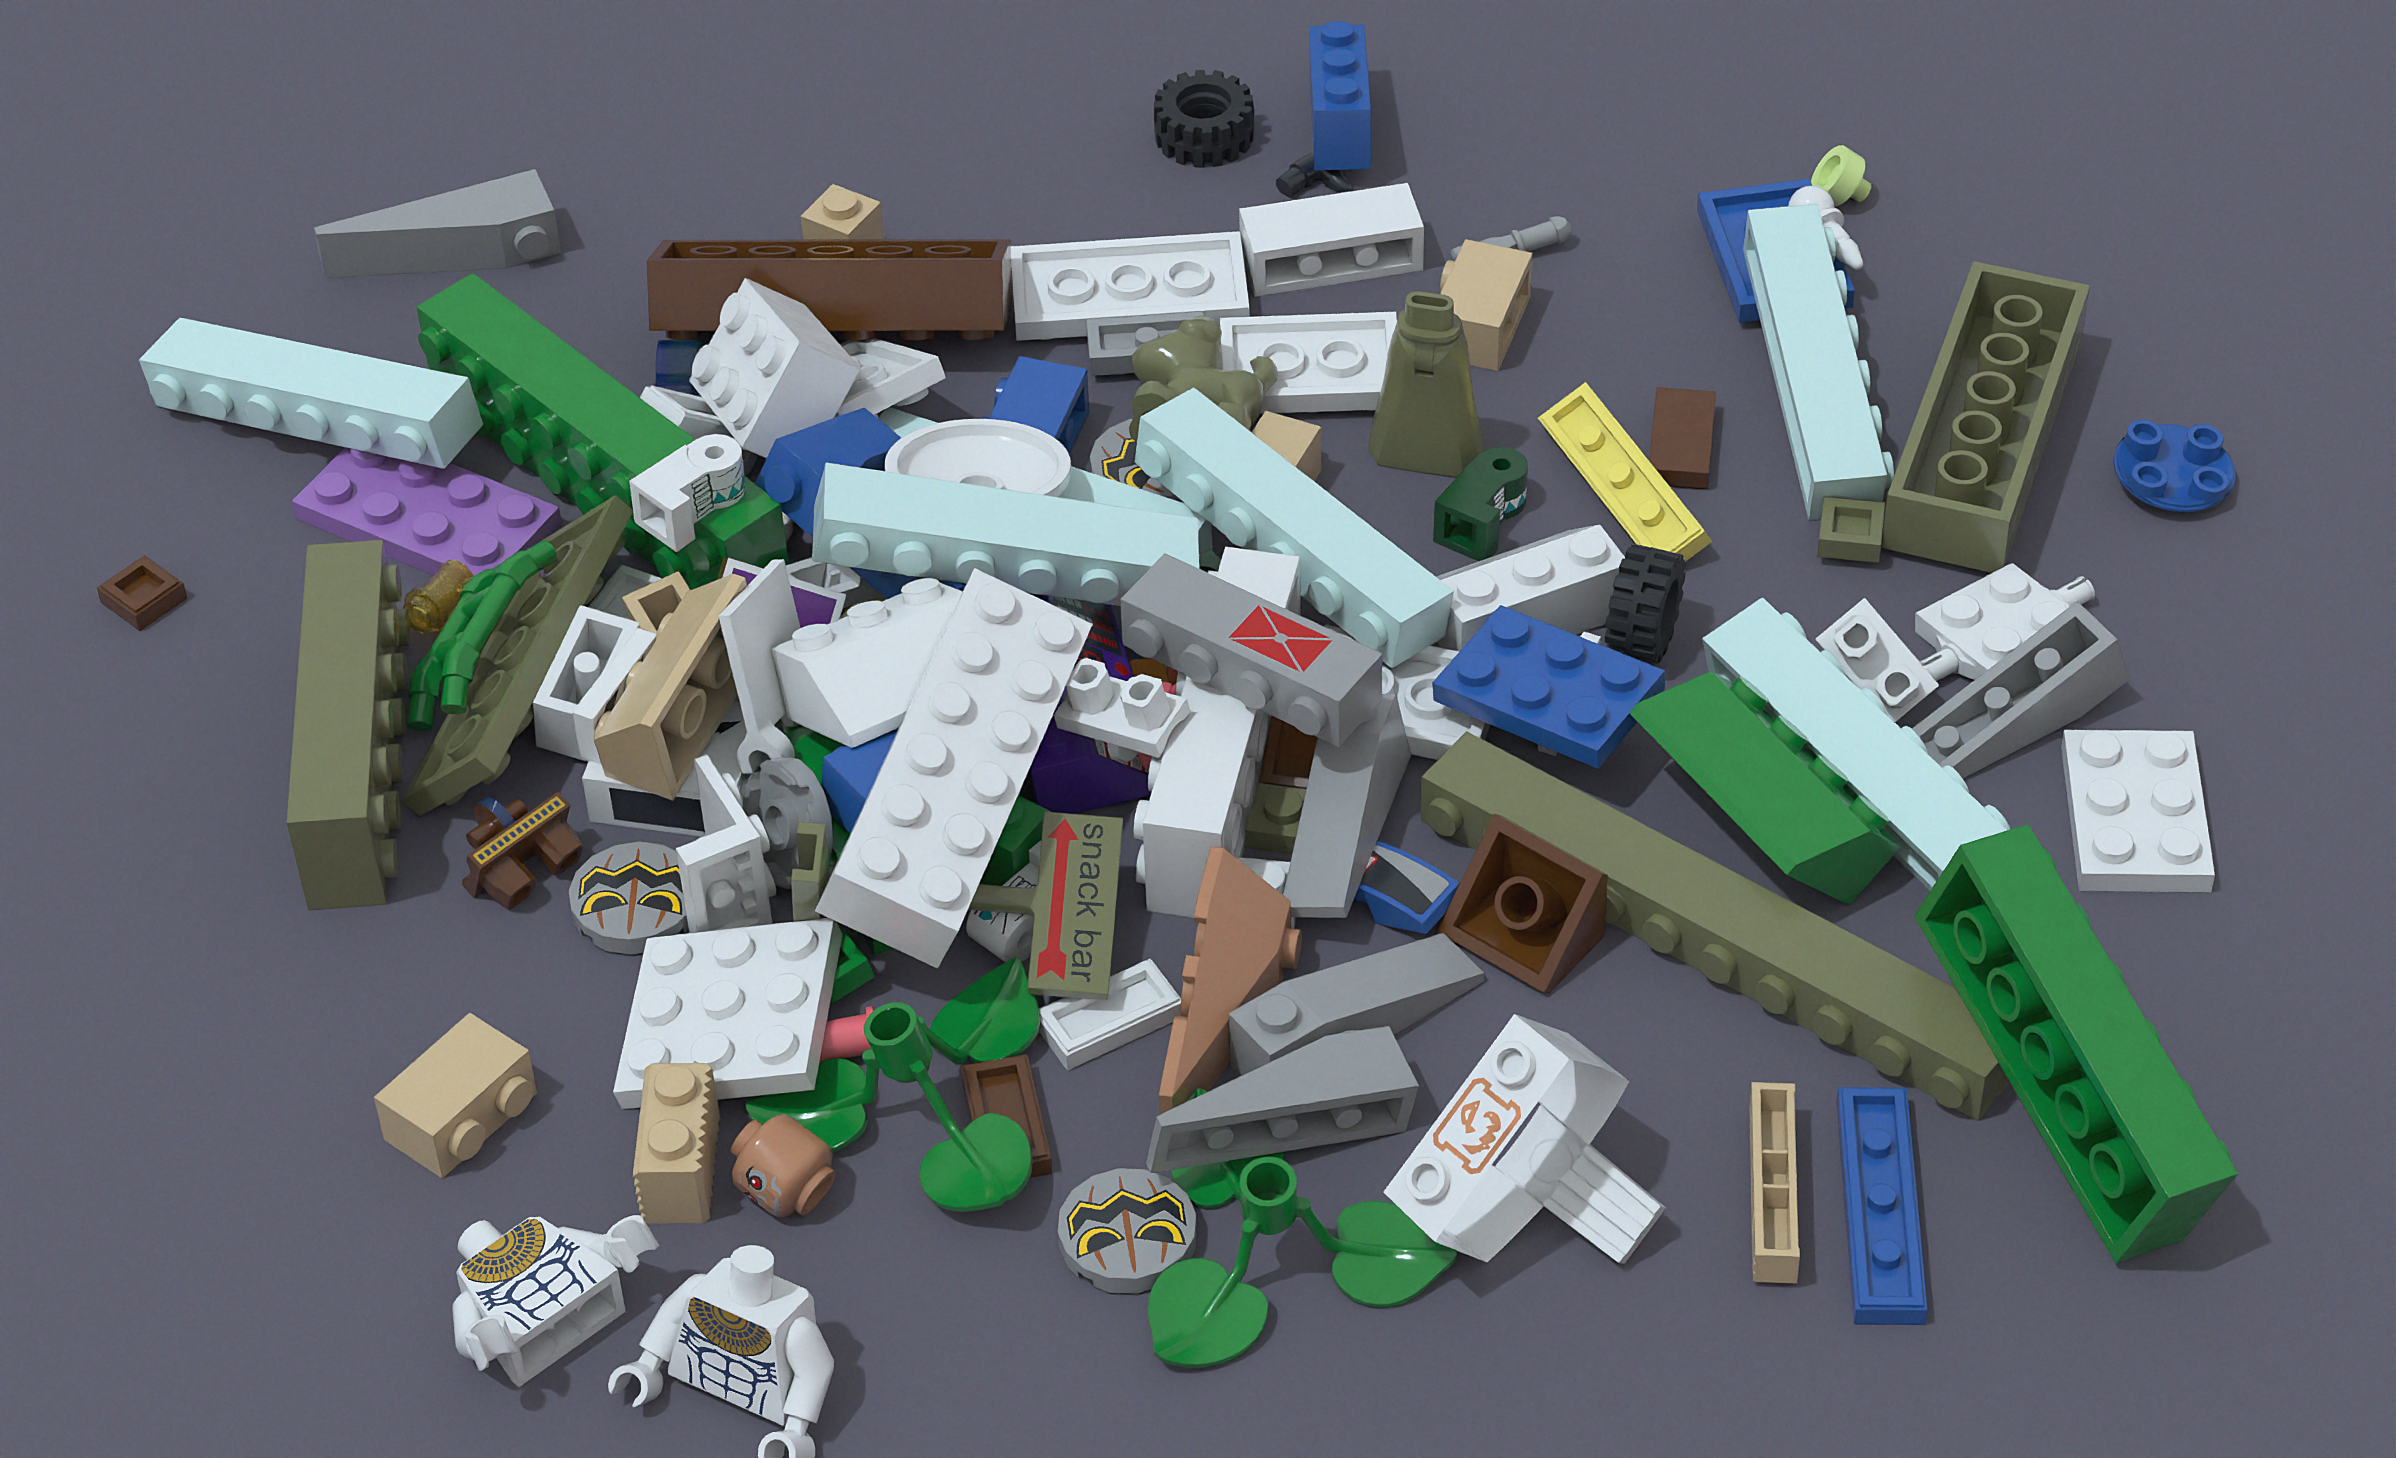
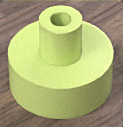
(1842, 175)

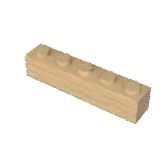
(1773, 1183)

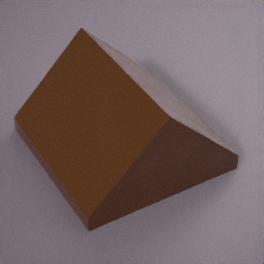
(1527, 906)

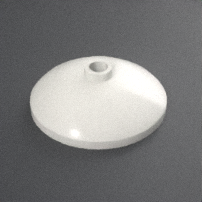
(984, 455)

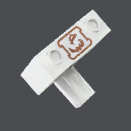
(1482, 1206)

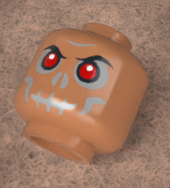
(782, 1166)

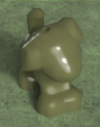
(1194, 360)

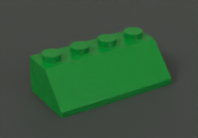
(1770, 783)

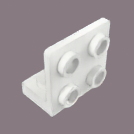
(725, 870)

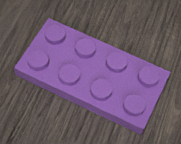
(424, 511)

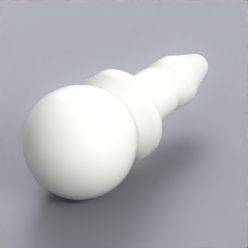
(1846, 248)

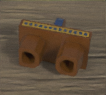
(511, 837)

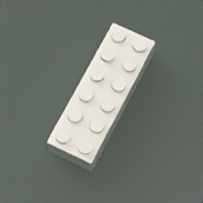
(1209, 761)
(954, 769)

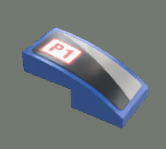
(1404, 890)

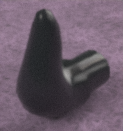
(1303, 174)

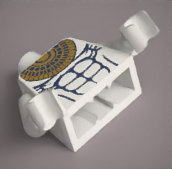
(540, 1290)
(745, 1342)

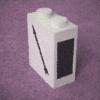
(629, 806)

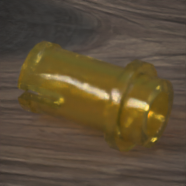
(433, 602)

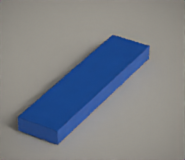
(1881, 1206)

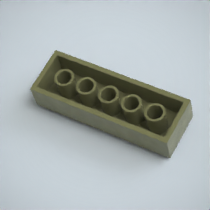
(1985, 418)
(348, 726)

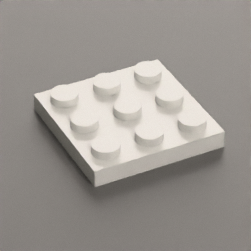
(737, 1000)

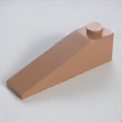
(1238, 955)

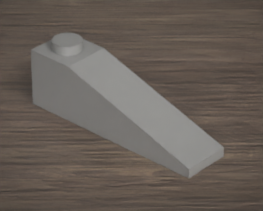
(458, 230)
(2027, 693)
(1345, 812)
(1362, 994)
(1315, 1096)

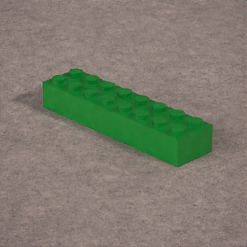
(581, 427)

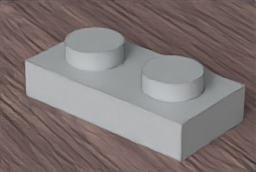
(1117, 338)

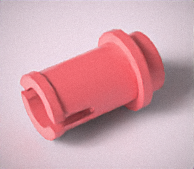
(845, 1037)

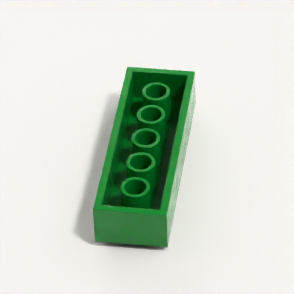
(2074, 1044)

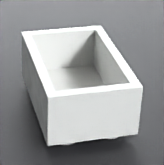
(771, 368)

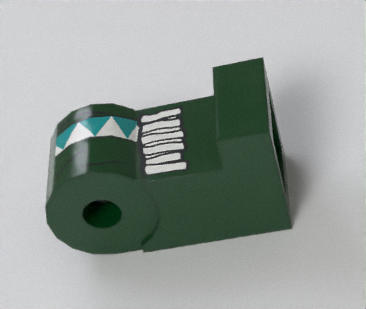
(1479, 501)

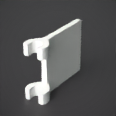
(751, 626)

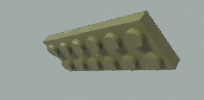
(516, 660)

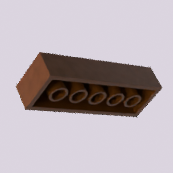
(843, 282)

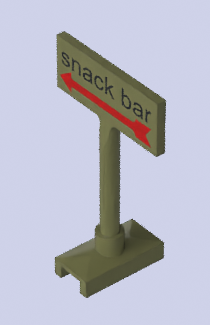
(1069, 904)

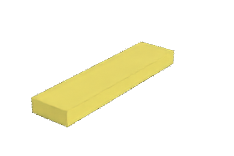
(1622, 475)

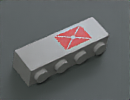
(1252, 649)

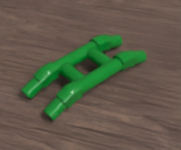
(466, 633)

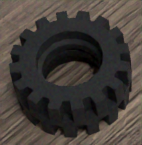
(1226, 125)
(1645, 603)

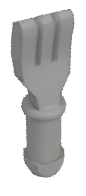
(1553, 231)

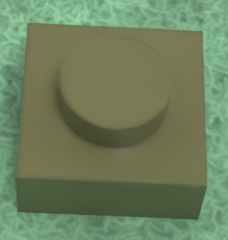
(1851, 529)
(1274, 818)

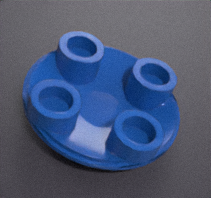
(2174, 465)

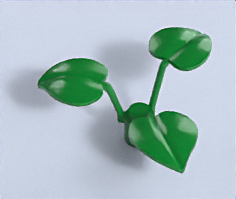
(983, 1022)
(1211, 1317)

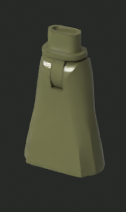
(1427, 399)

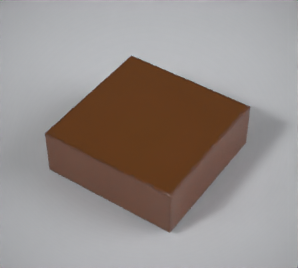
(142, 593)

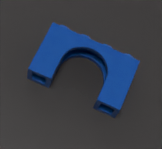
(797, 465)

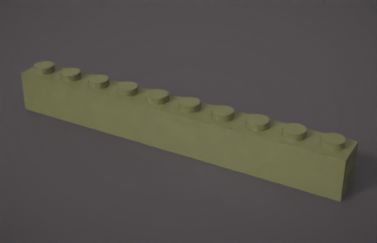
(1730, 927)

